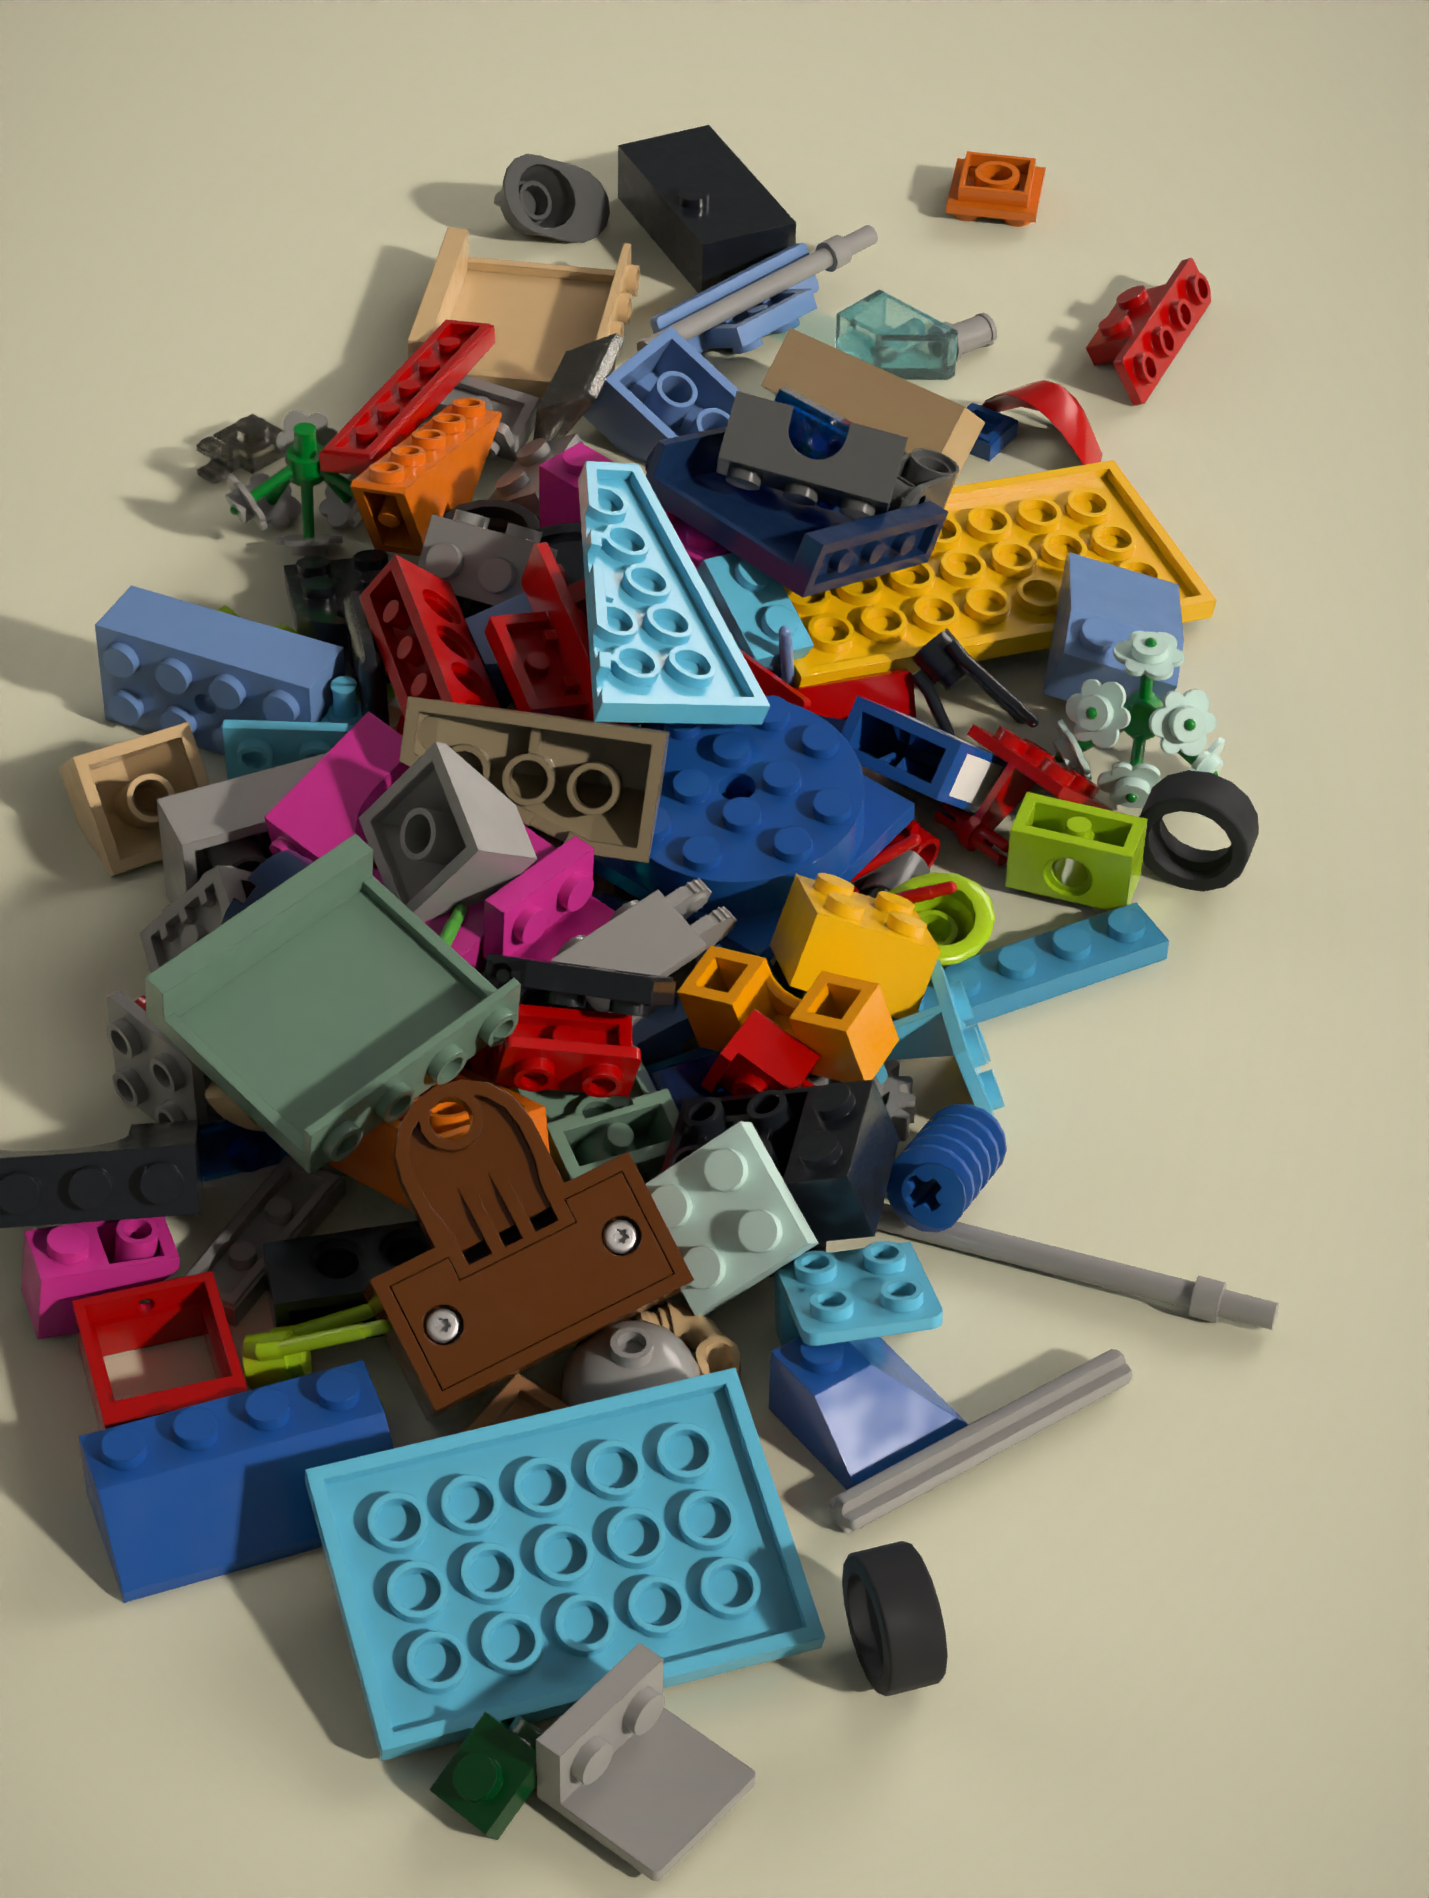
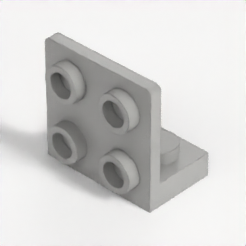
(152, 1069)
(636, 1769)

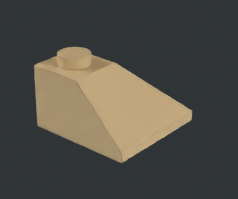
(119, 788)

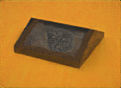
(575, 386)

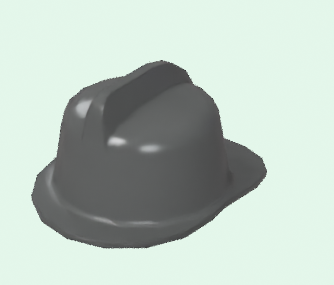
(553, 200)

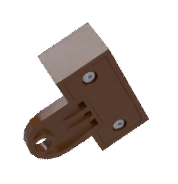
(514, 1251)

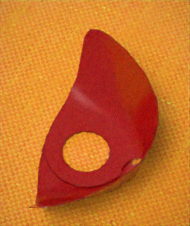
(1060, 409)

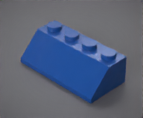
(225, 1477)

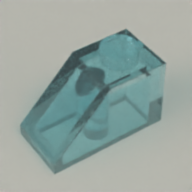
(897, 338)

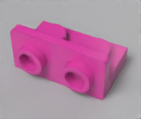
(545, 906)

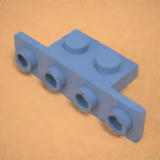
(746, 329)

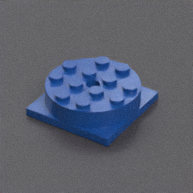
(753, 812)

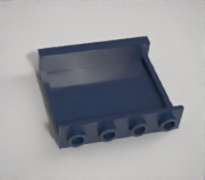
(788, 541)

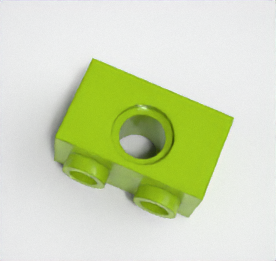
(1075, 852)

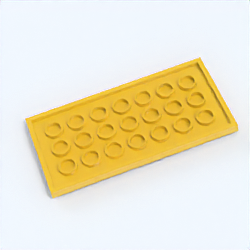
(994, 574)

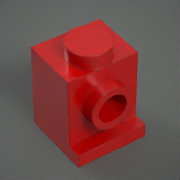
(761, 1059)

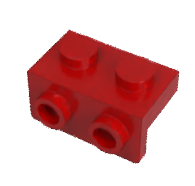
(569, 1052)

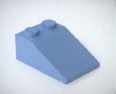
(661, 396)
(1094, 613)

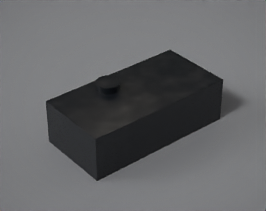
(701, 205)

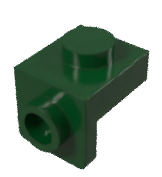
(491, 1773)

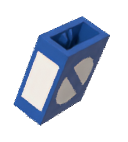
(921, 755)

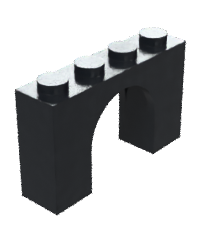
(140, 1176)

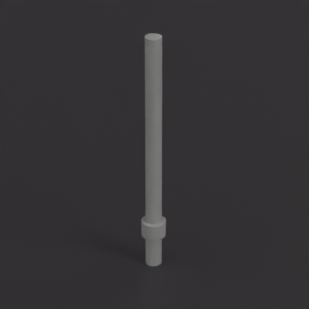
(828, 256)
(1205, 1298)

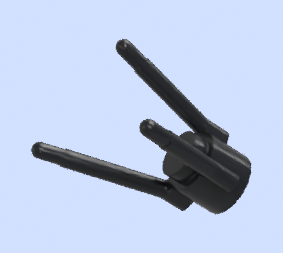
(947, 663)

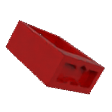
(176, 1312)

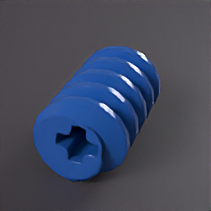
(946, 1167)

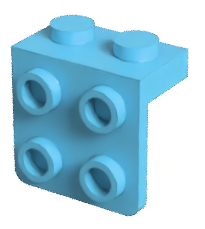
(753, 608)
(854, 1295)

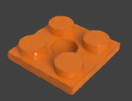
(996, 188)

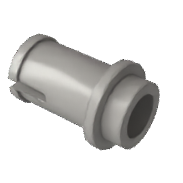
(974, 333)

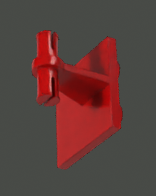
(1026, 767)

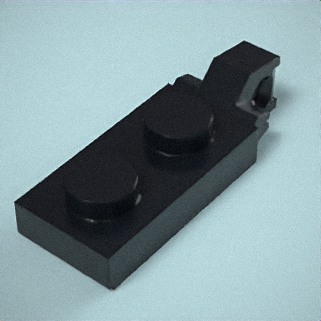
(571, 983)

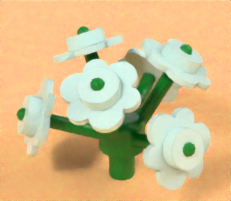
(1104, 713)

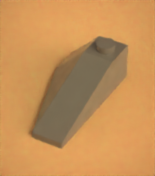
(556, 769)

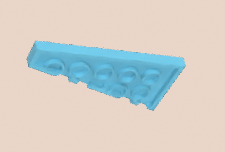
(650, 619)

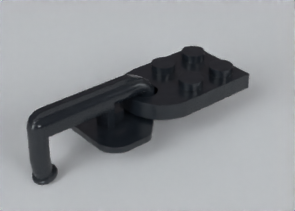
(328, 609)

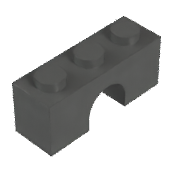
(760, 453)

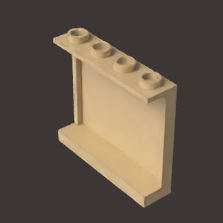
(533, 307)

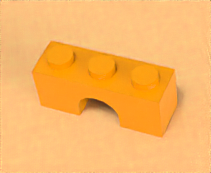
(837, 1017)

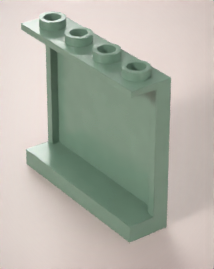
(327, 1007)

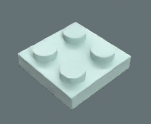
(730, 1217)

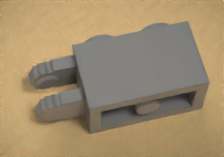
(651, 939)

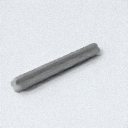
(979, 1441)

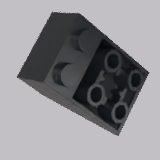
(825, 1140)

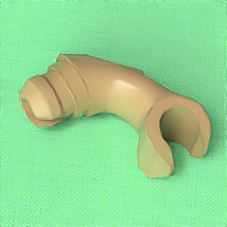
(711, 1346)

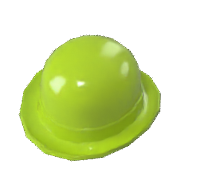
(956, 921)

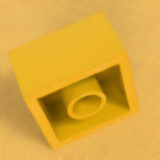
(855, 937)

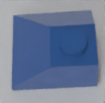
(856, 1405)

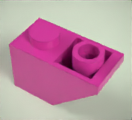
(88, 1261)

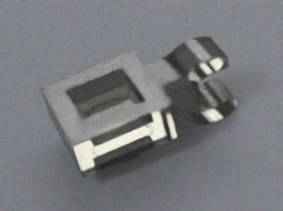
(243, 445)

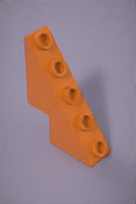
(425, 475)

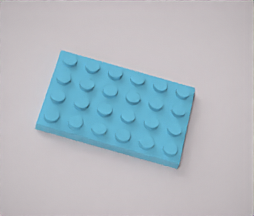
(550, 1546)

